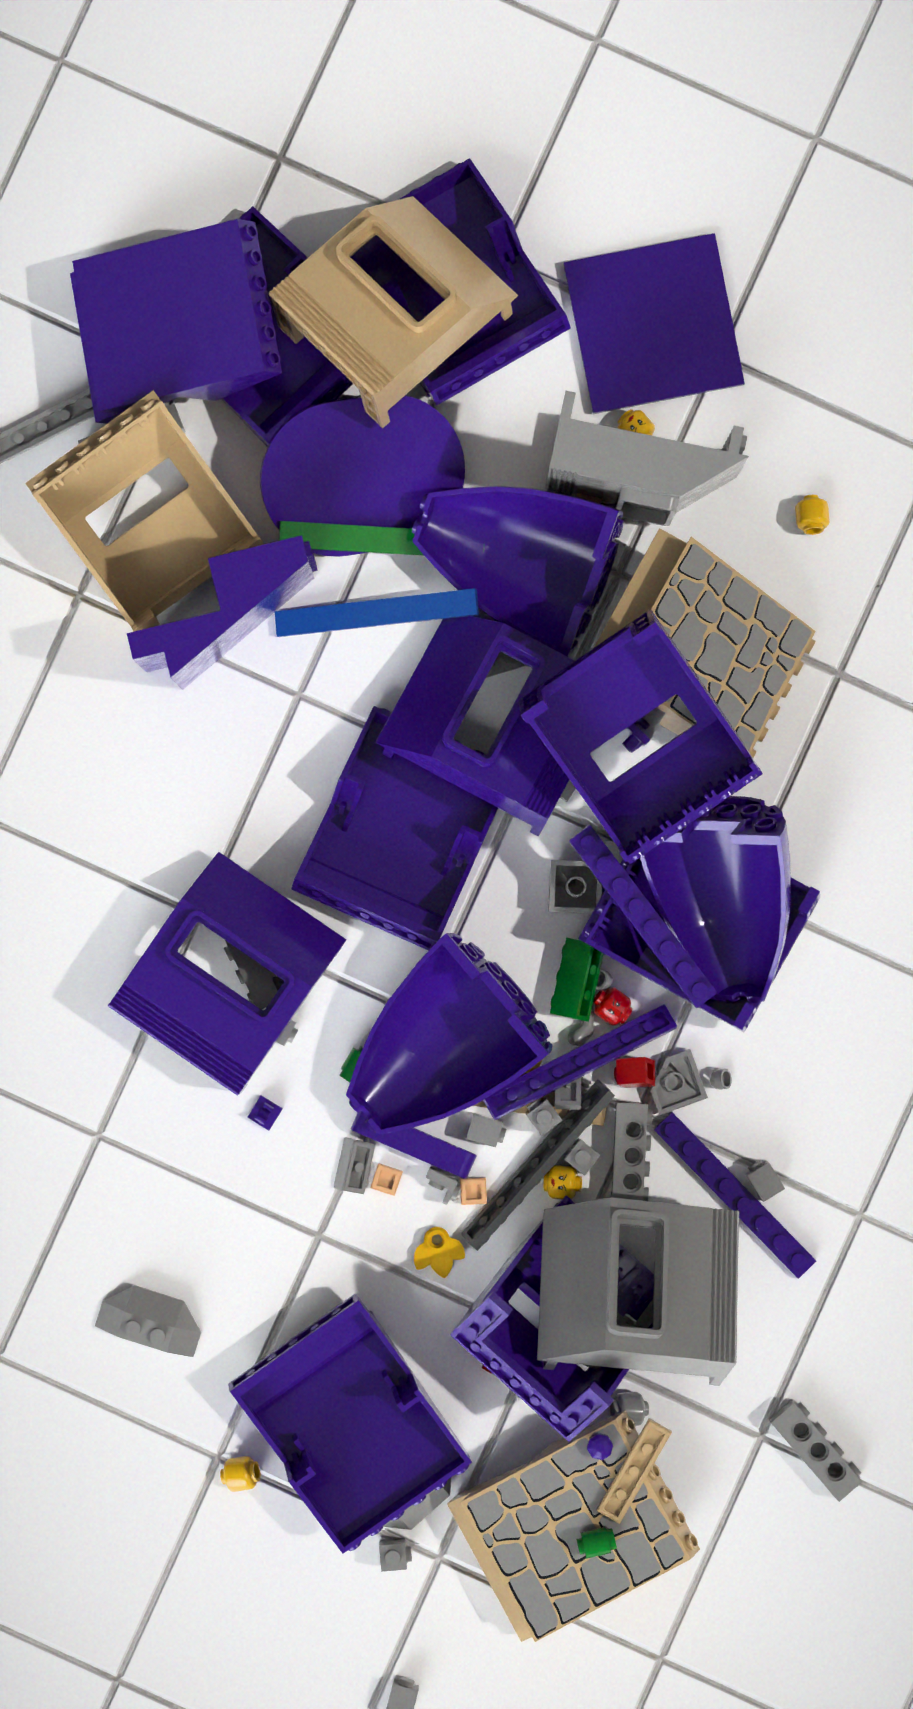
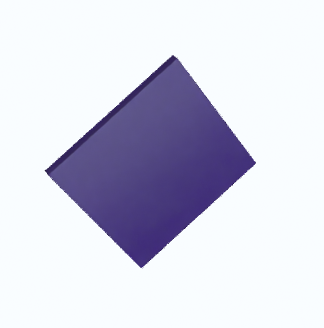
(654, 323)

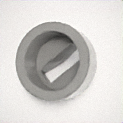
(605, 980)
(721, 1079)

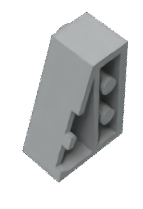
(258, 979)

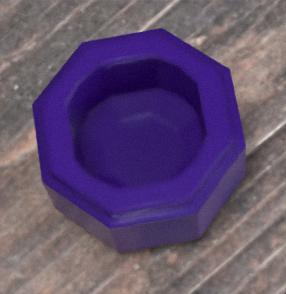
(599, 1446)

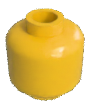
(812, 514)
(240, 1473)

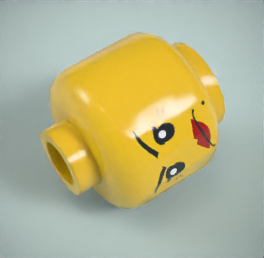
(636, 422)
(562, 1182)

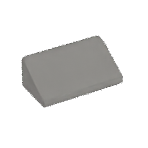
(354, 1165)

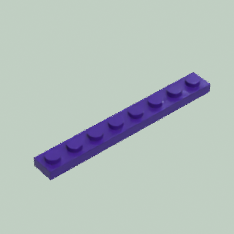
(642, 916)
(580, 1061)
(734, 1195)

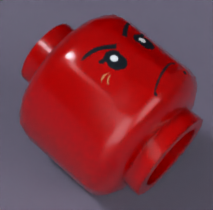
(612, 1006)

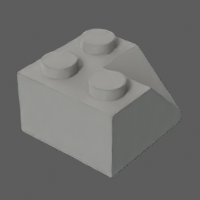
(573, 887)

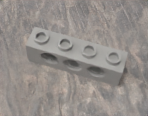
(625, 1114)
(839, 1484)

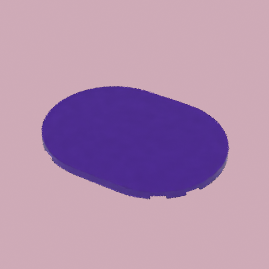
(347, 470)

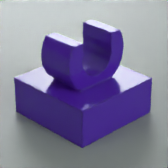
(265, 1112)

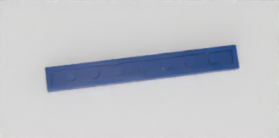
(376, 613)

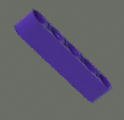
(421, 1146)

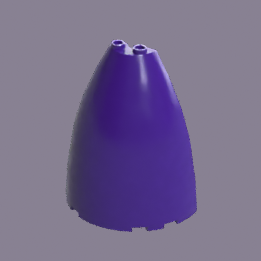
(540, 556)
(727, 893)
(445, 1040)

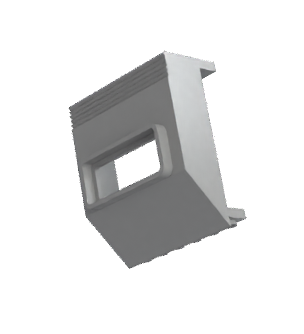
(637, 471)
(691, 1294)

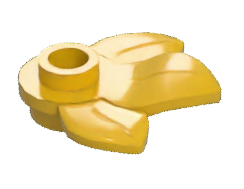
(439, 1255)

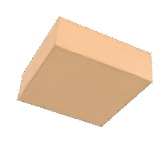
(386, 1179)
(473, 1191)

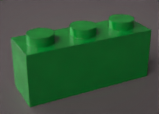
(576, 980)

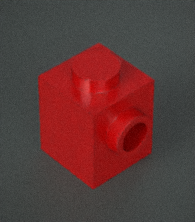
(635, 1072)

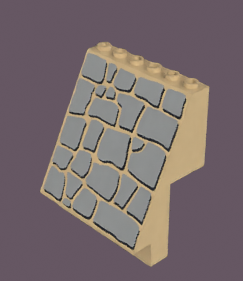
(724, 627)
(529, 1523)

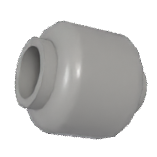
(633, 1404)

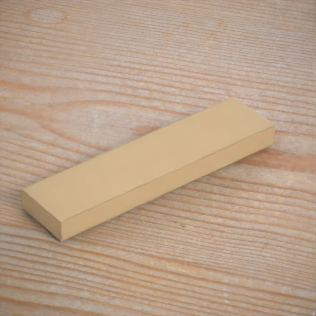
(634, 1470)

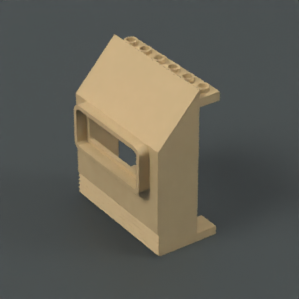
(365, 327)
(168, 549)

